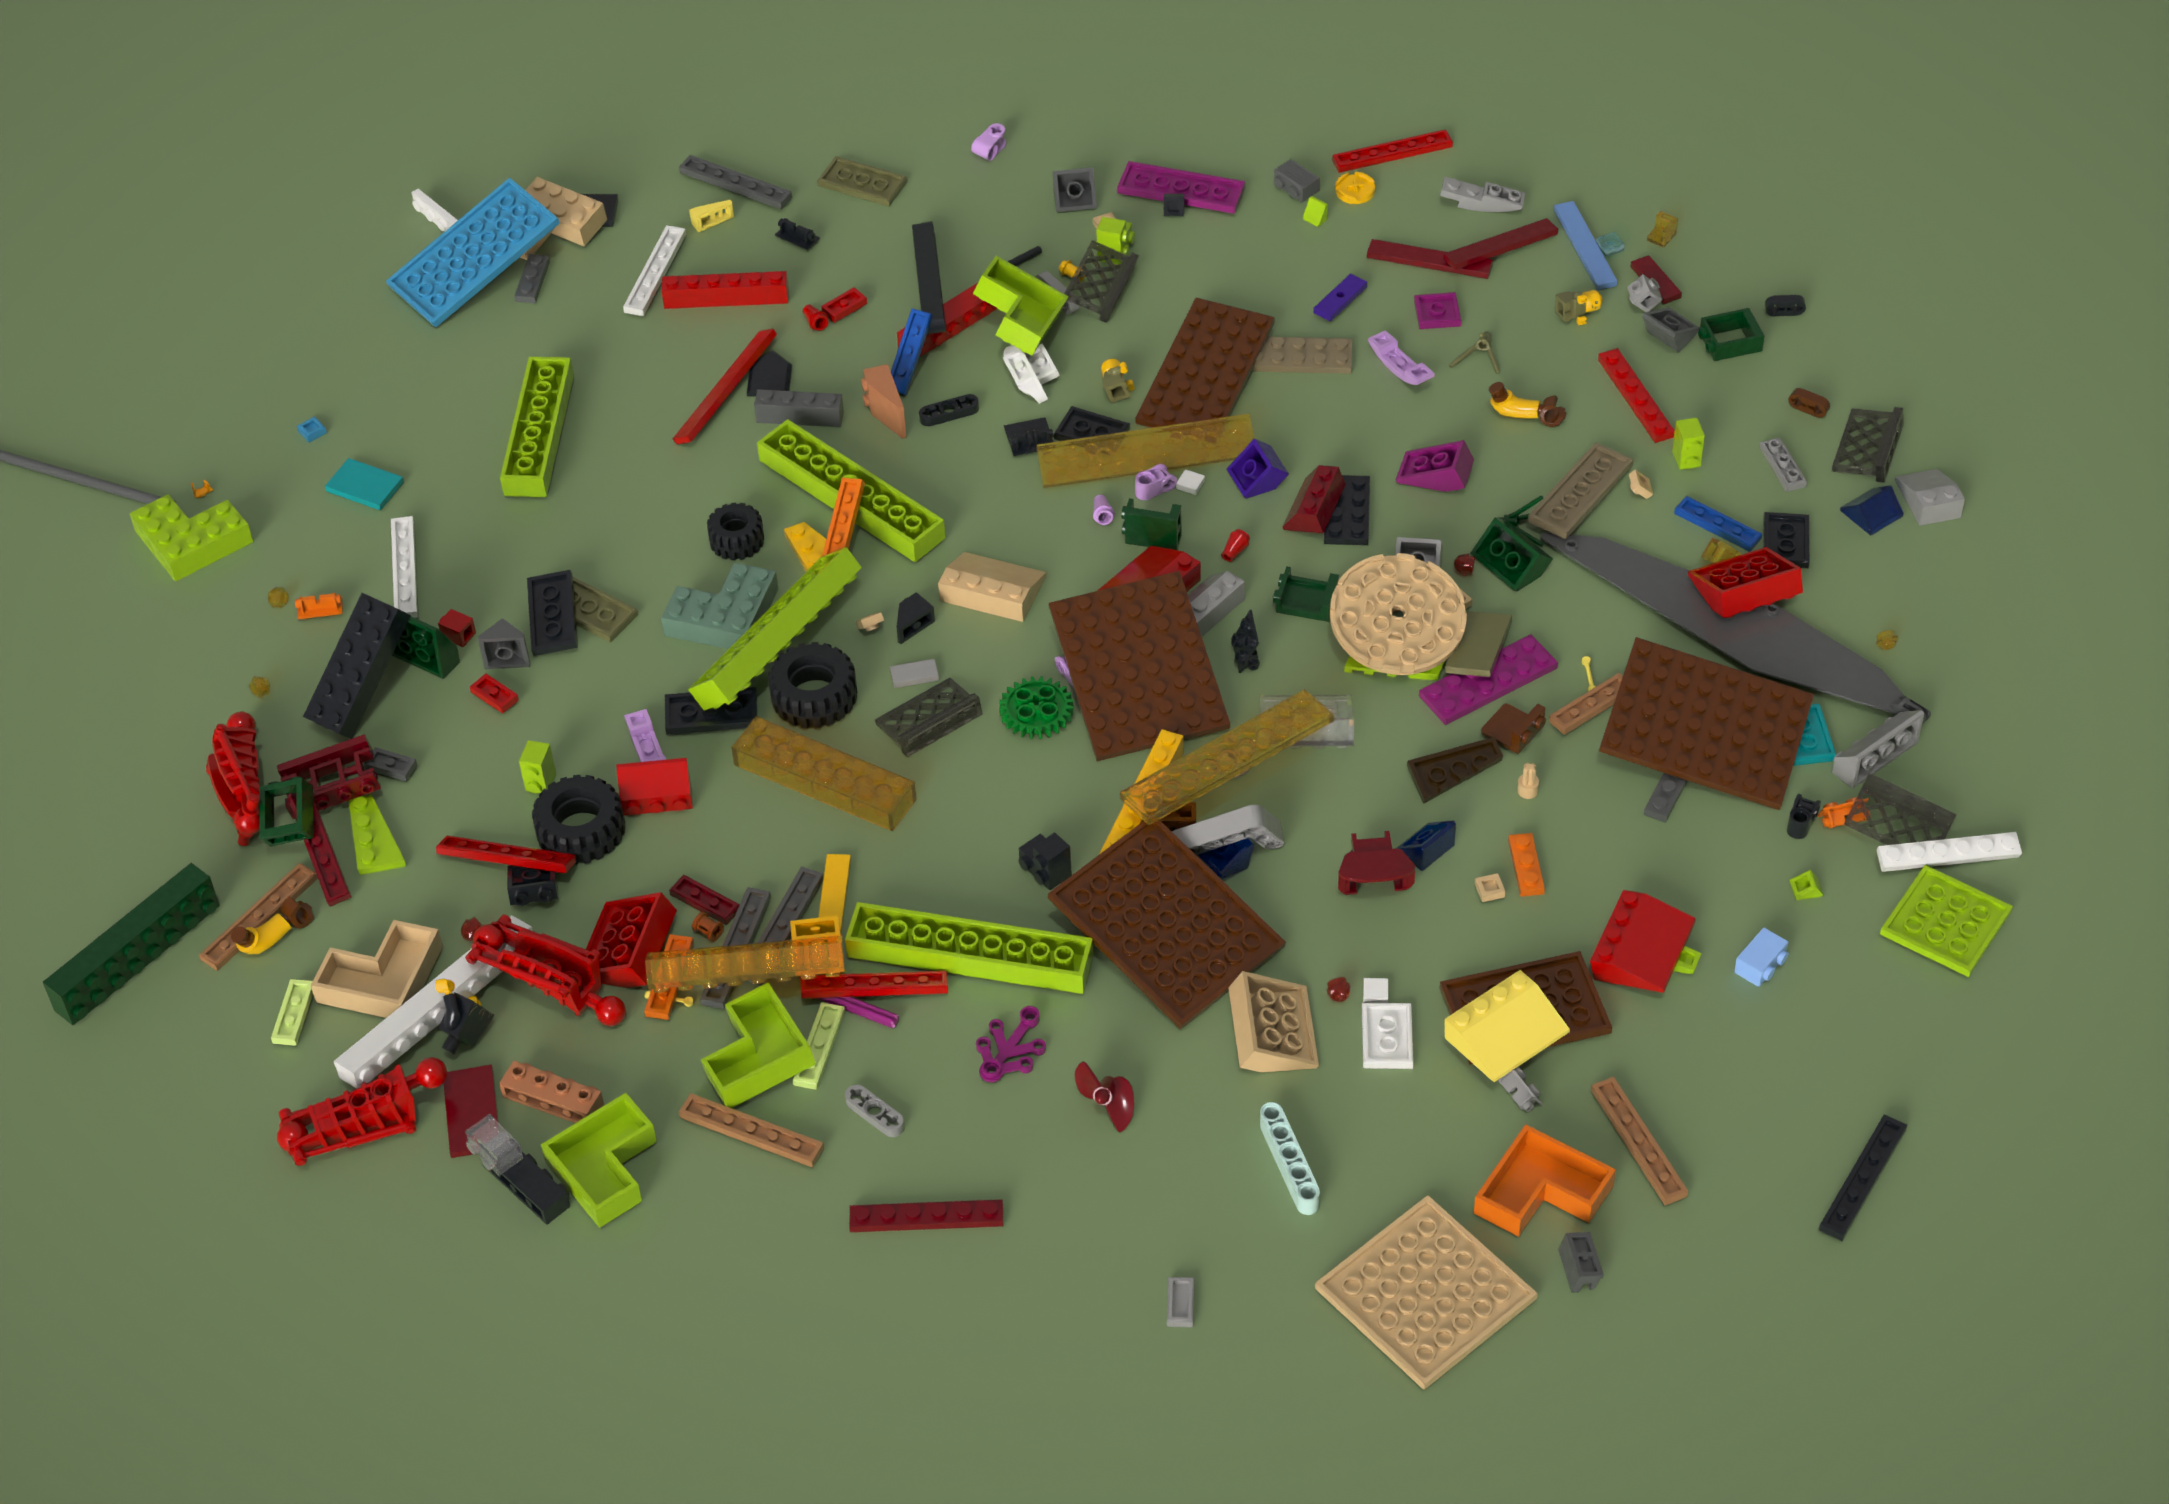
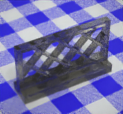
(1114, 290)
(1885, 444)
(933, 725)
(1903, 802)

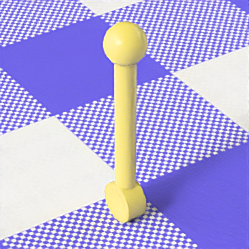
(1586, 661)
(688, 1001)

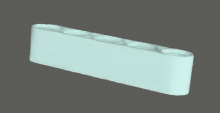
(1289, 1168)

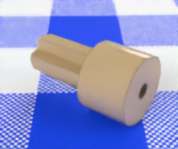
(1528, 782)

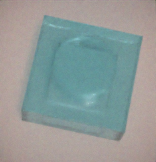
(1610, 244)

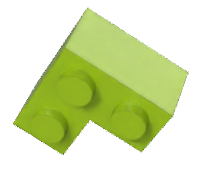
(1116, 235)

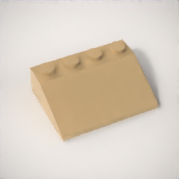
(990, 586)
(1272, 1024)

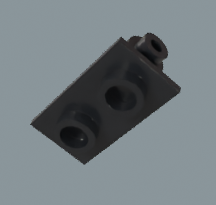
(796, 235)

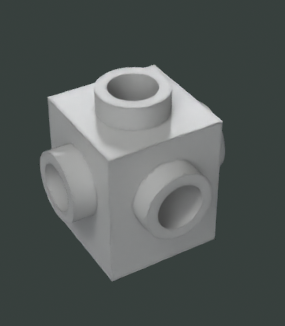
(1645, 293)

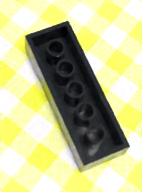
(356, 665)

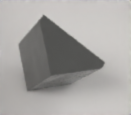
(1074, 189)
(1670, 327)
(503, 647)

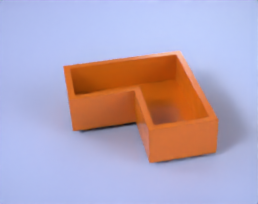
(1538, 1171)

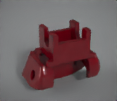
(1375, 861)

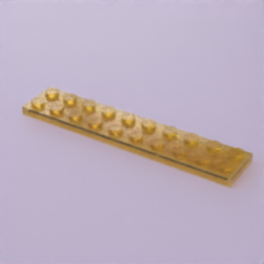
(1142, 449)
(1226, 757)

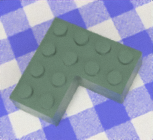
(723, 616)

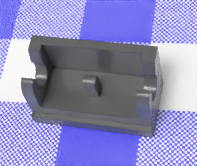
(1580, 1261)

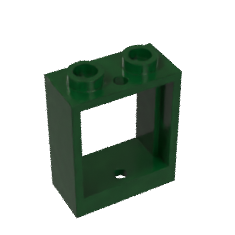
(1730, 321)
(288, 833)

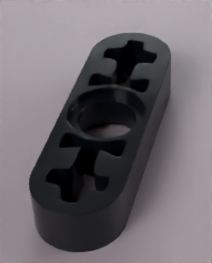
(954, 403)

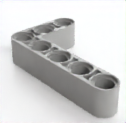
(1242, 823)

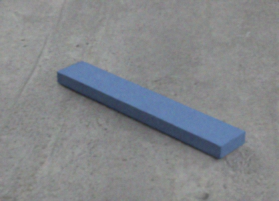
(1585, 245)

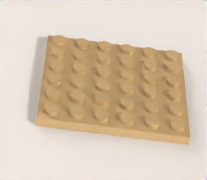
(1426, 1291)

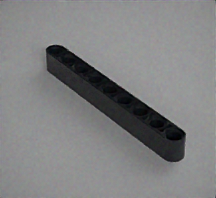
(929, 275)

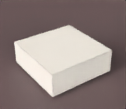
(1190, 482)
(1375, 990)

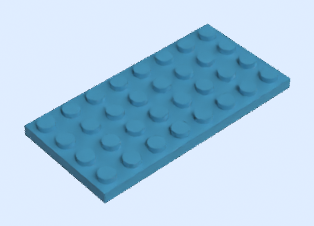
(472, 252)

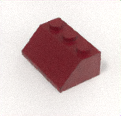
(1316, 500)

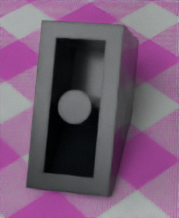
(913, 616)

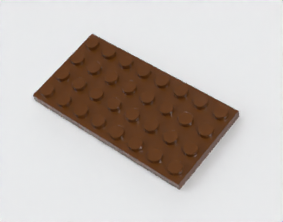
(1205, 365)

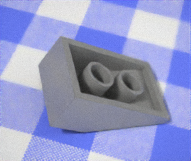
(1931, 496)
(1422, 549)

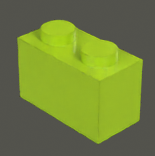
(1688, 443)
(537, 766)

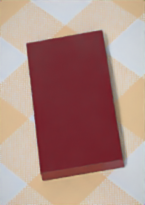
(468, 1099)

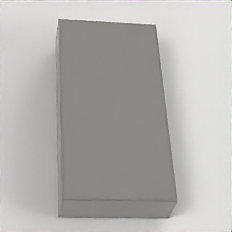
(914, 673)
(1180, 1302)

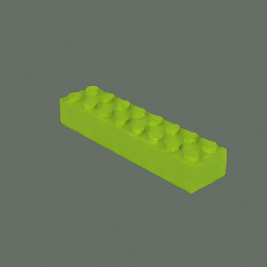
(537, 427)

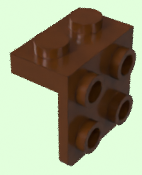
(1514, 727)

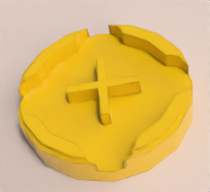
(1355, 188)

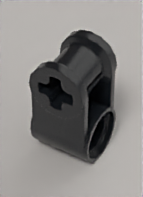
(1802, 816)

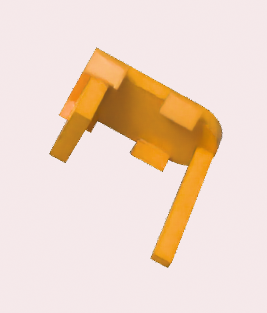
(198, 493)

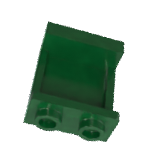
(1152, 527)
(1304, 596)

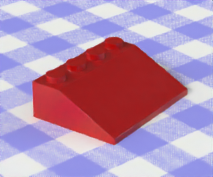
(1157, 562)
(1747, 581)
(626, 935)
(1641, 942)

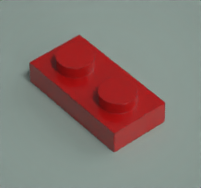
(844, 304)
(494, 693)

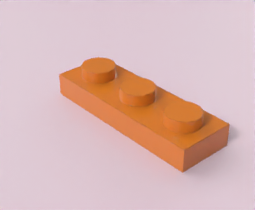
(1526, 864)

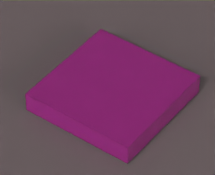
(1437, 310)

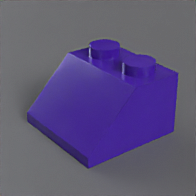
(1257, 469)

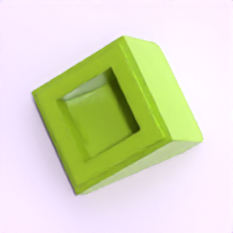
(1316, 211)
(1806, 886)

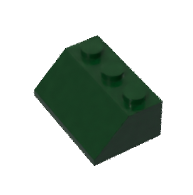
(1510, 555)

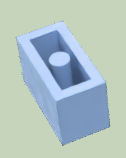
(1761, 957)

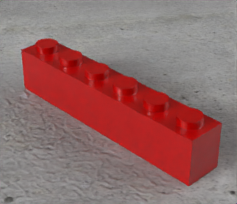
(725, 289)
(959, 314)

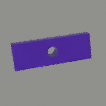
(1340, 297)

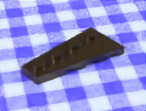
(1449, 768)

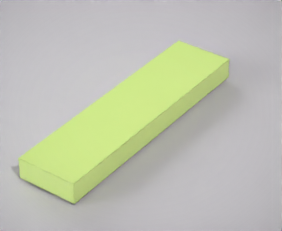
(821, 1042)

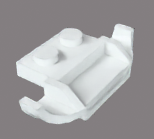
(1030, 371)

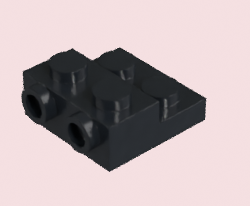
(530, 885)

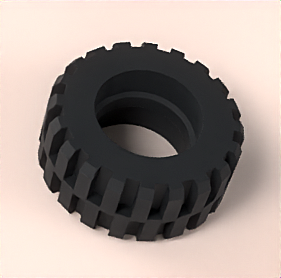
(812, 706)
(574, 797)

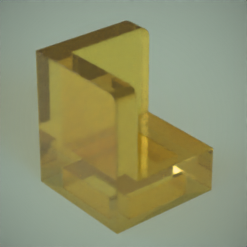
(1664, 229)
(1718, 551)

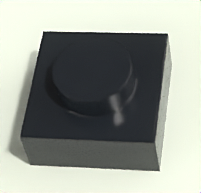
(1173, 204)

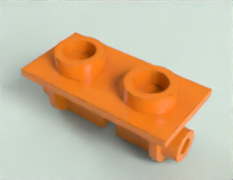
(324, 606)
(1835, 813)

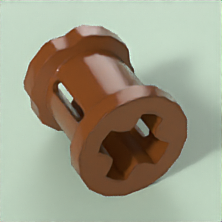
(707, 926)

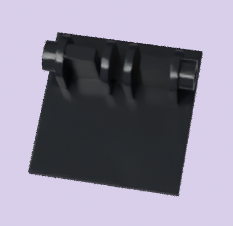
(1027, 434)
(1245, 644)

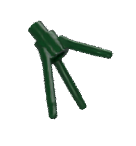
(1514, 519)

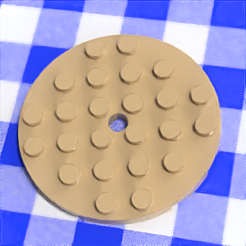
(1392, 644)

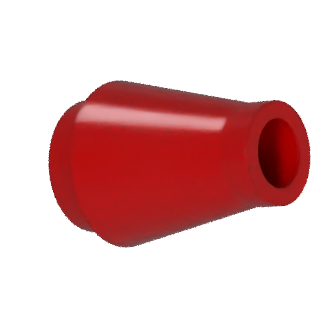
(816, 318)
(1236, 543)

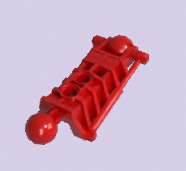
(235, 773)
(563, 969)
(366, 1113)

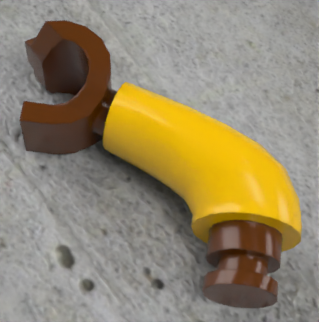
(1511, 406)
(259, 939)

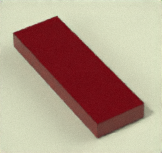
(1648, 267)
(704, 899)

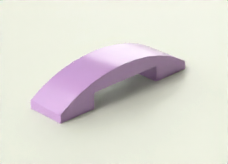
(1398, 362)
(643, 736)

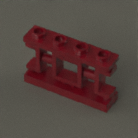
(330, 761)

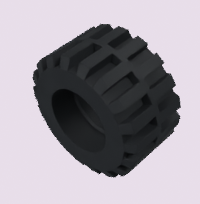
(735, 531)

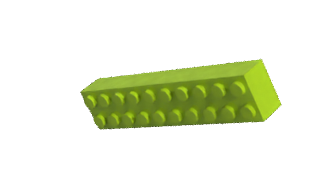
(882, 508)
(775, 629)
(969, 947)

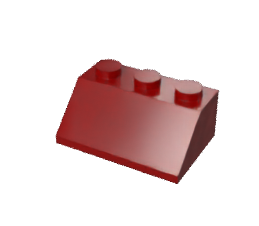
(654, 786)

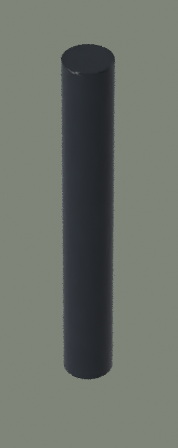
(1026, 256)

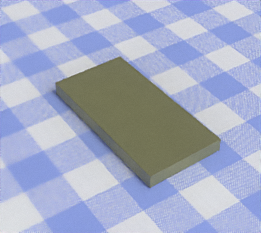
(862, 181)
(601, 612)
(1480, 644)

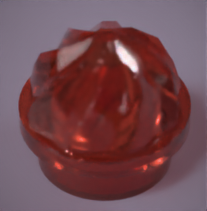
(1464, 564)
(469, 928)
(1338, 989)

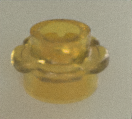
(278, 597)
(1886, 639)
(259, 686)

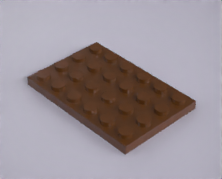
(1561, 979)

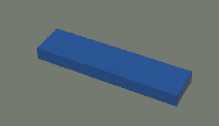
(910, 349)
(1718, 523)

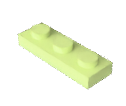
(292, 1013)

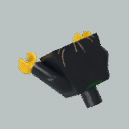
(463, 1018)

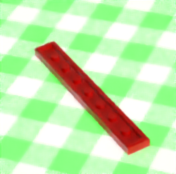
(724, 386)

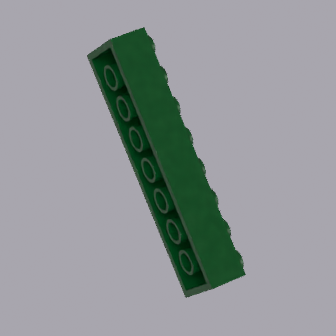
(131, 944)

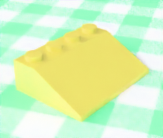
(1505, 1026)

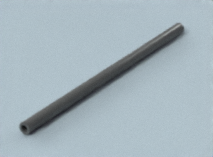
(78, 478)

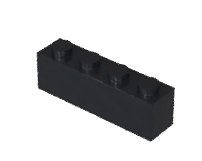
(535, 1188)

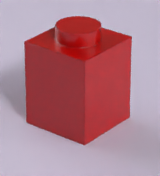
(457, 627)

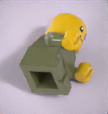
(1575, 304)
(1113, 382)

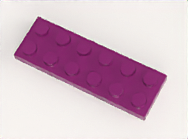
(1198, 188)
(1515, 667)

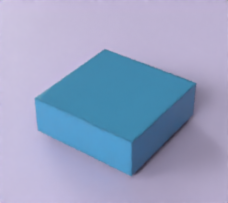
(311, 429)

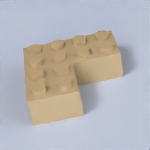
(578, 214)
(379, 982)

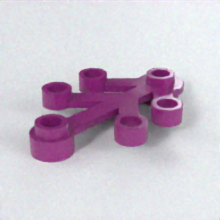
(1009, 1048)

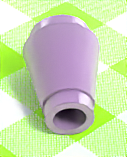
(1102, 510)

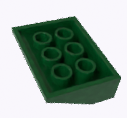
(427, 648)

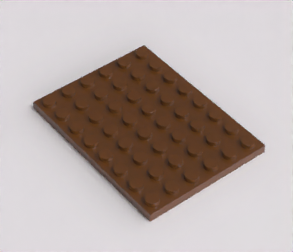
(1138, 665)
(1707, 723)
(1166, 921)

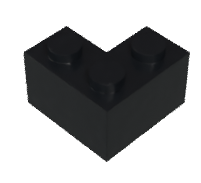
(1046, 859)

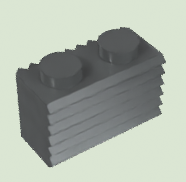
(1296, 180)

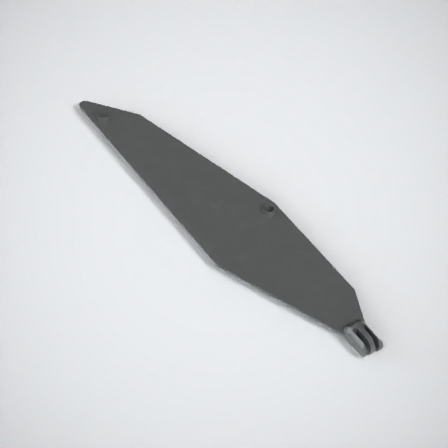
(1760, 639)

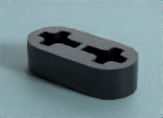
(1785, 305)

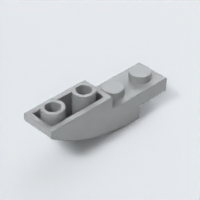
(1485, 199)

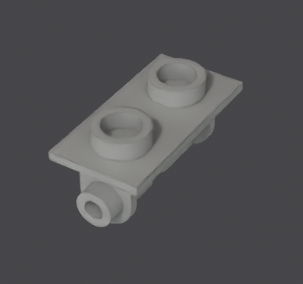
(1526, 1094)

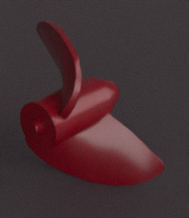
(1110, 1091)

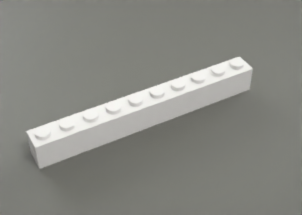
(413, 1020)

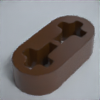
(1809, 402)

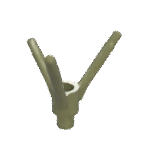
(1482, 344)

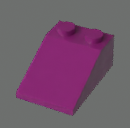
(1437, 467)

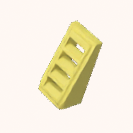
(702, 222)

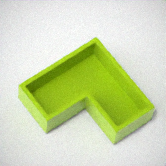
(1028, 304)
(190, 543)
(764, 1056)
(592, 1154)

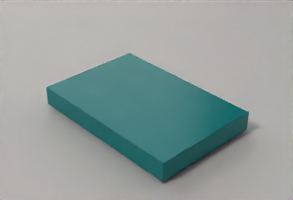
(364, 484)
(1816, 741)

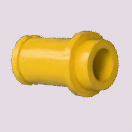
(1069, 269)

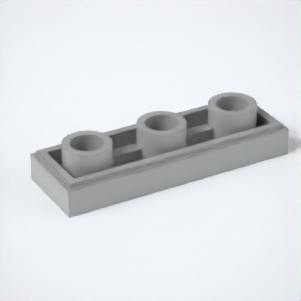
(1783, 464)

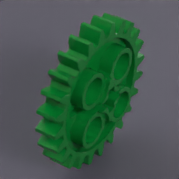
(1036, 707)

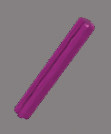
(865, 1010)

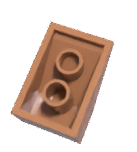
(883, 398)

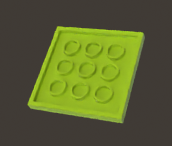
(1946, 920)

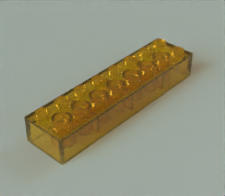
(824, 773)
(745, 963)

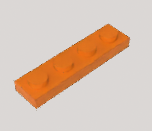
(844, 515)
(661, 1004)

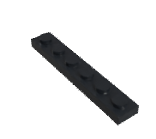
(1863, 1177)

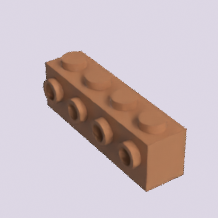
(549, 1092)

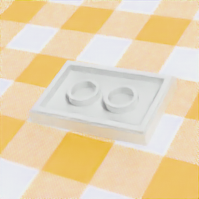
(1387, 1035)

